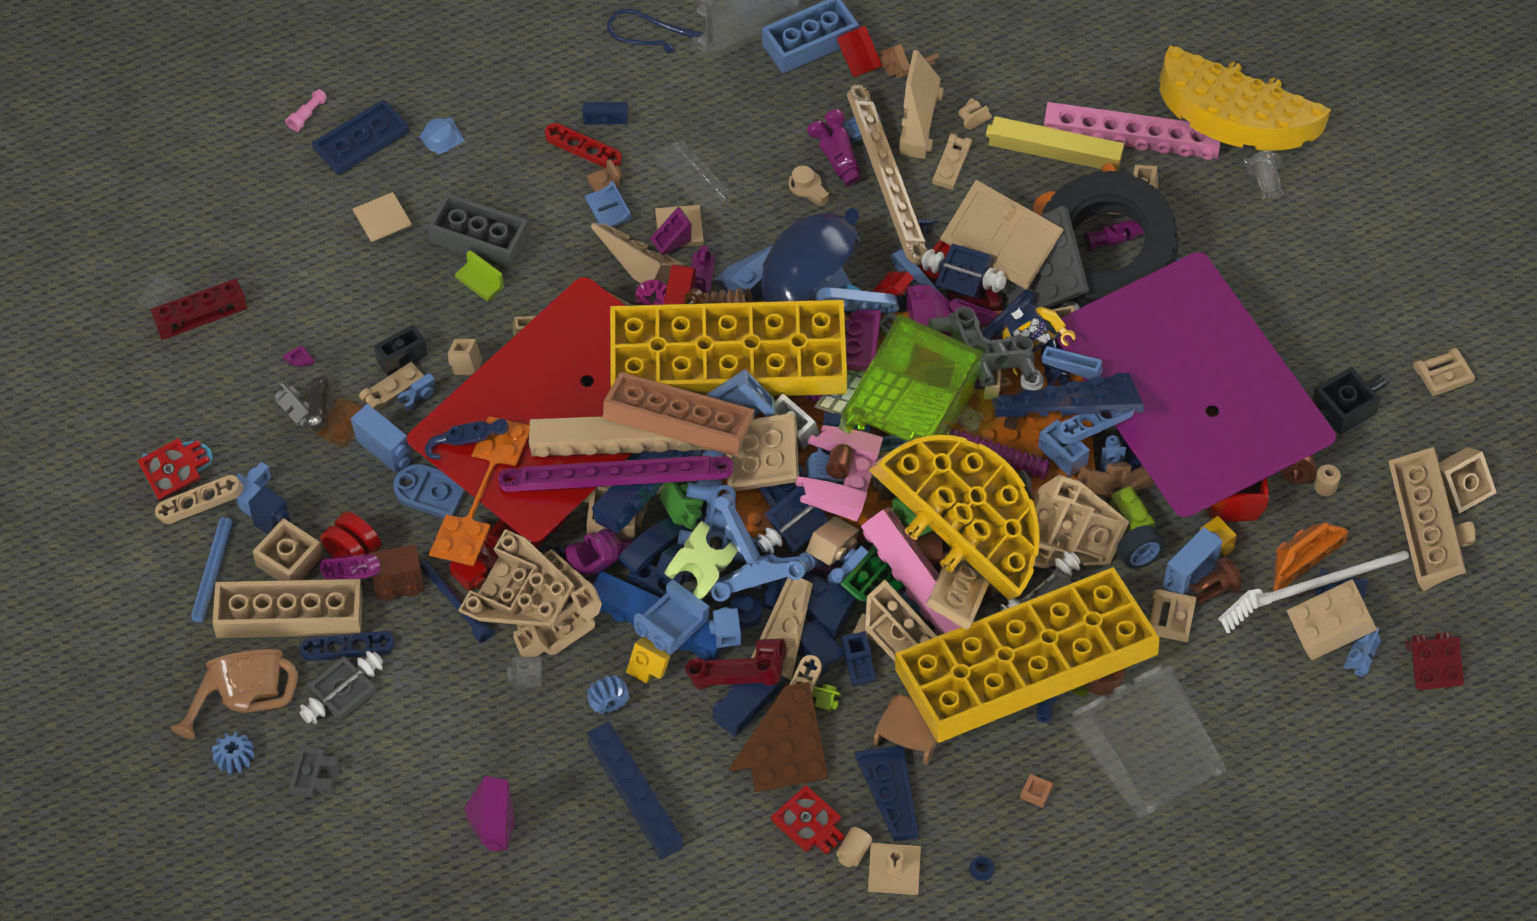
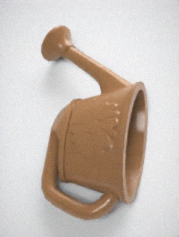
(243, 683)

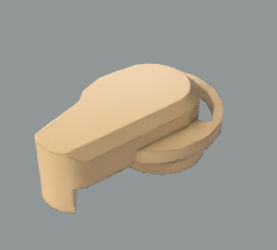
(808, 185)

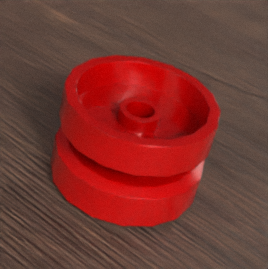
(350, 536)

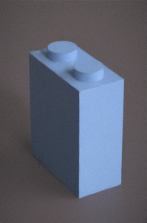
(381, 438)

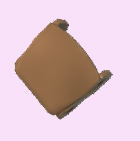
(906, 727)

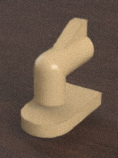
(973, 114)

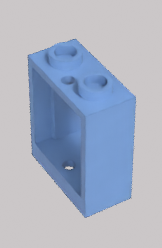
(1192, 561)

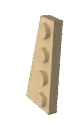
(788, 620)

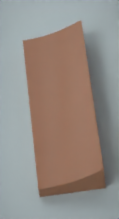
(677, 414)

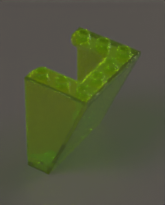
(914, 383)

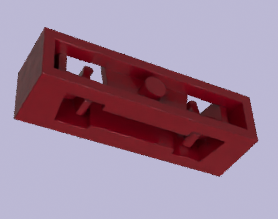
(198, 308)

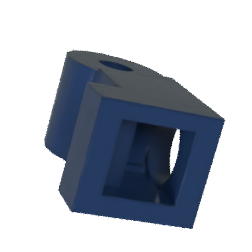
(648, 580)

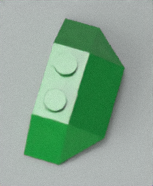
(869, 575)

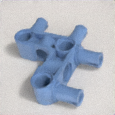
(715, 518)

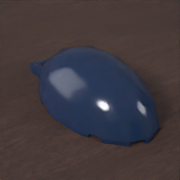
(807, 254)

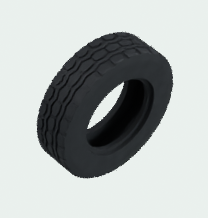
(1128, 196)

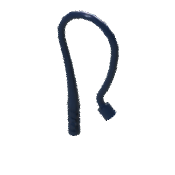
(667, 46)

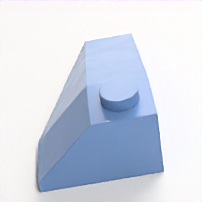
(744, 274)

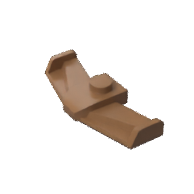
(1115, 478)

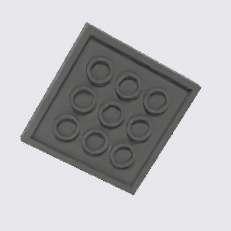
(1061, 273)

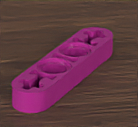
(350, 567)

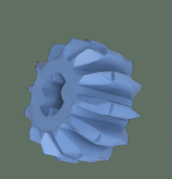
(608, 694)
(233, 752)

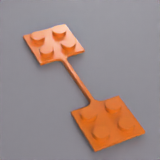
(463, 537)

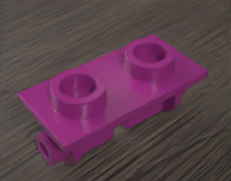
(704, 265)

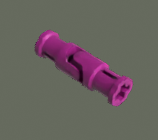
(1113, 234)

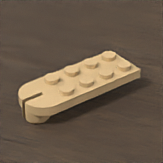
(958, 593)

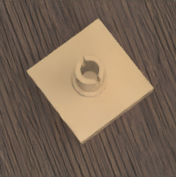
(693, 214)
(894, 868)

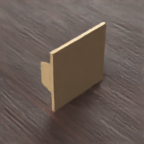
(382, 217)

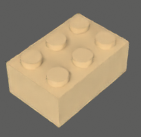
(1331, 620)

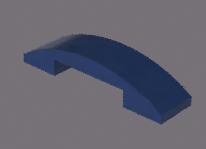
(649, 543)

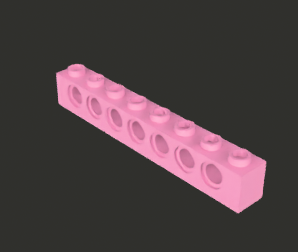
(1132, 130)

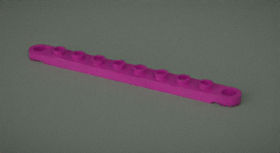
(616, 473)

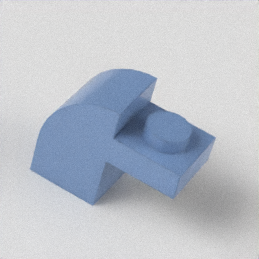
(252, 484)

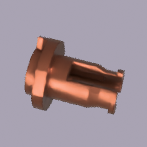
(1301, 471)
(1225, 577)

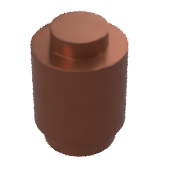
(840, 461)

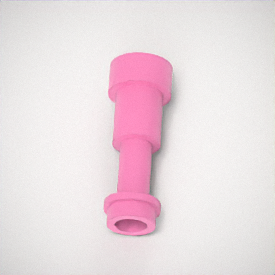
(296, 120)

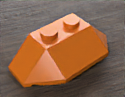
(1306, 551)

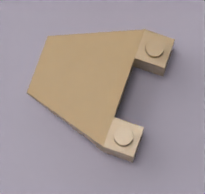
(921, 97)

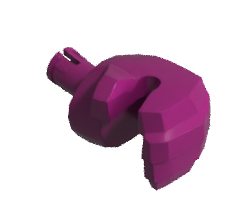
(594, 553)

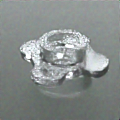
(968, 424)

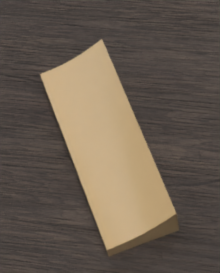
(1427, 518)

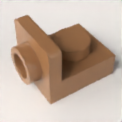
(603, 177)

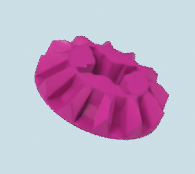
(647, 288)

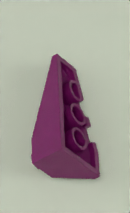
(926, 303)
(491, 813)

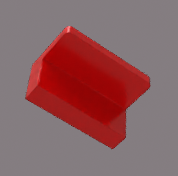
(859, 51)

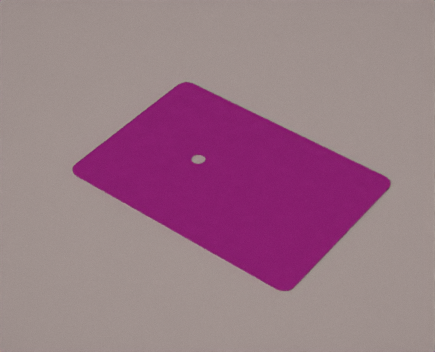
(1191, 350)

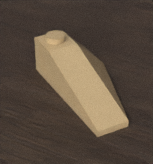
(634, 255)

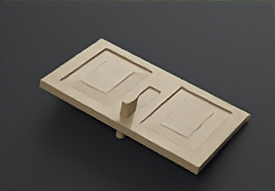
(1004, 230)

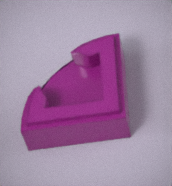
(299, 356)

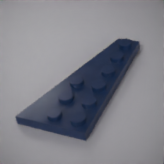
(1074, 398)

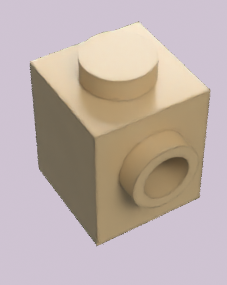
(464, 356)

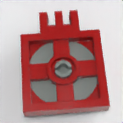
(173, 467)
(809, 821)

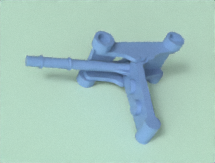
(758, 568)

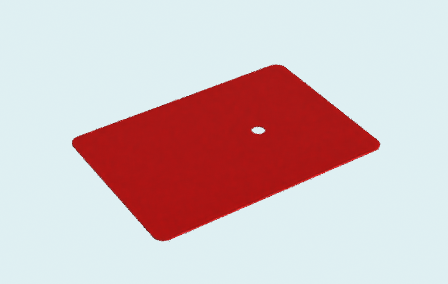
(527, 380)

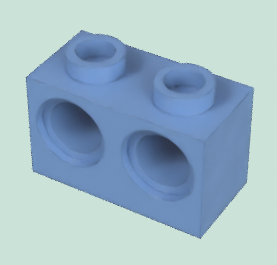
(1066, 456)

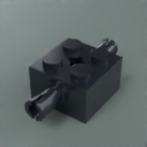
(1348, 399)

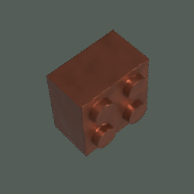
(398, 573)

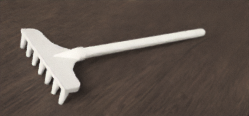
(1255, 598)

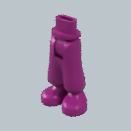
(836, 146)

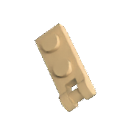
(952, 162)
(391, 387)

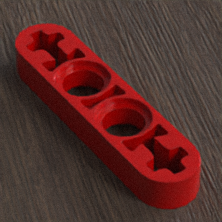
(585, 144)

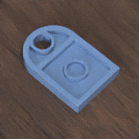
(430, 490)

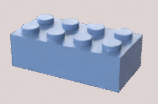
(807, 34)

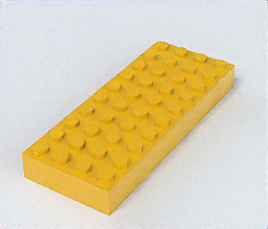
(700, 346)
(1026, 654)

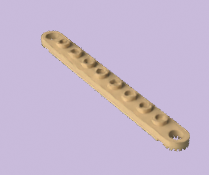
(887, 174)

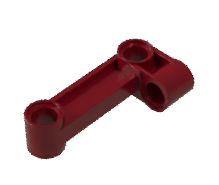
(763, 669)

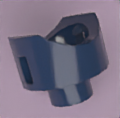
(748, 610)

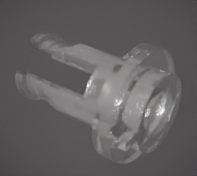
(1264, 166)

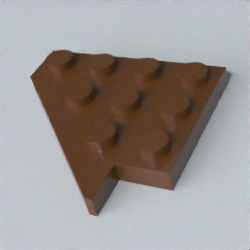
(785, 744)

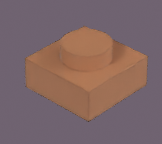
(1036, 790)

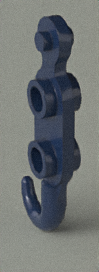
(466, 434)

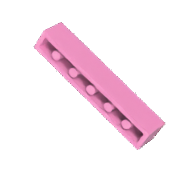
(907, 564)

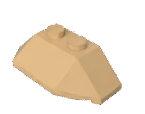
(893, 621)

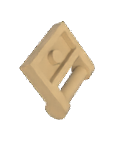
(1446, 377)
(1179, 615)

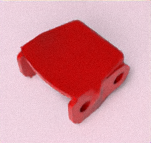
(1243, 505)

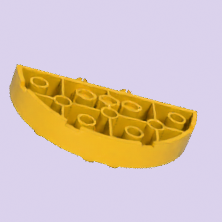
(1235, 106)
(970, 502)

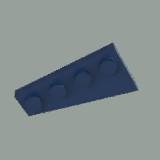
(890, 786)

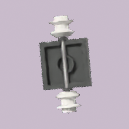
(1047, 580)
(341, 688)

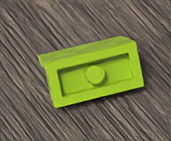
(480, 277)

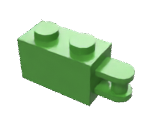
(681, 509)

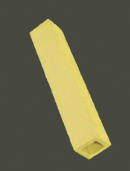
(1054, 143)

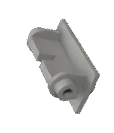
(289, 399)

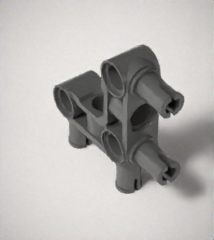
(998, 354)

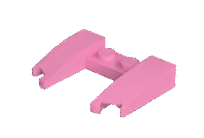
(848, 498)

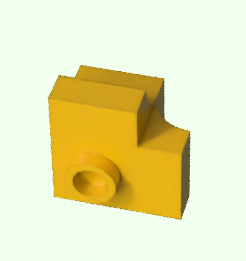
(647, 661)

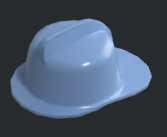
(441, 135)

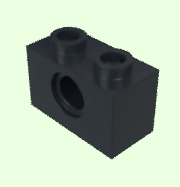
(400, 349)

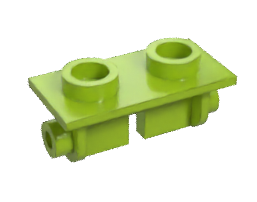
(825, 697)

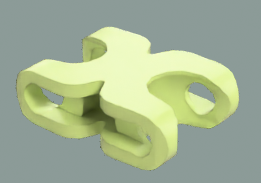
(701, 560)

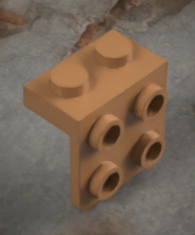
(896, 63)

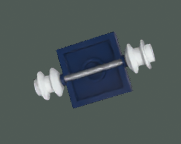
(964, 271)
(791, 521)

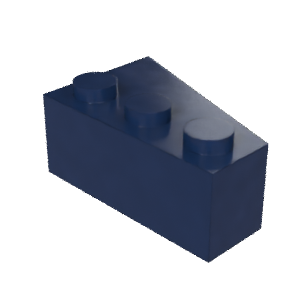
(828, 604)

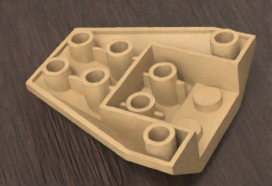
(520, 587)

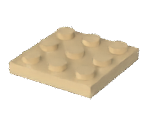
(767, 454)

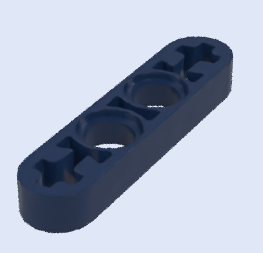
(346, 642)

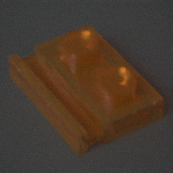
(339, 425)

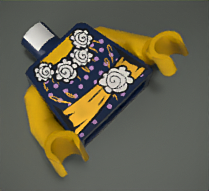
(1035, 323)

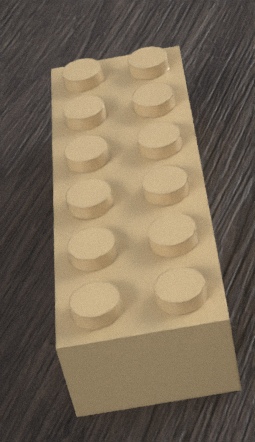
(287, 608)

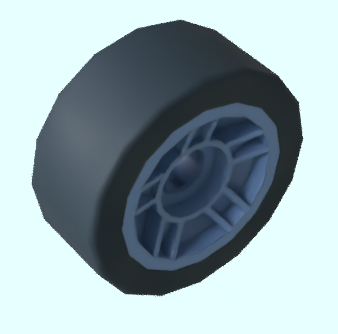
(1140, 547)

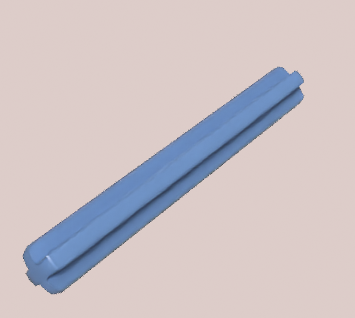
(211, 570)

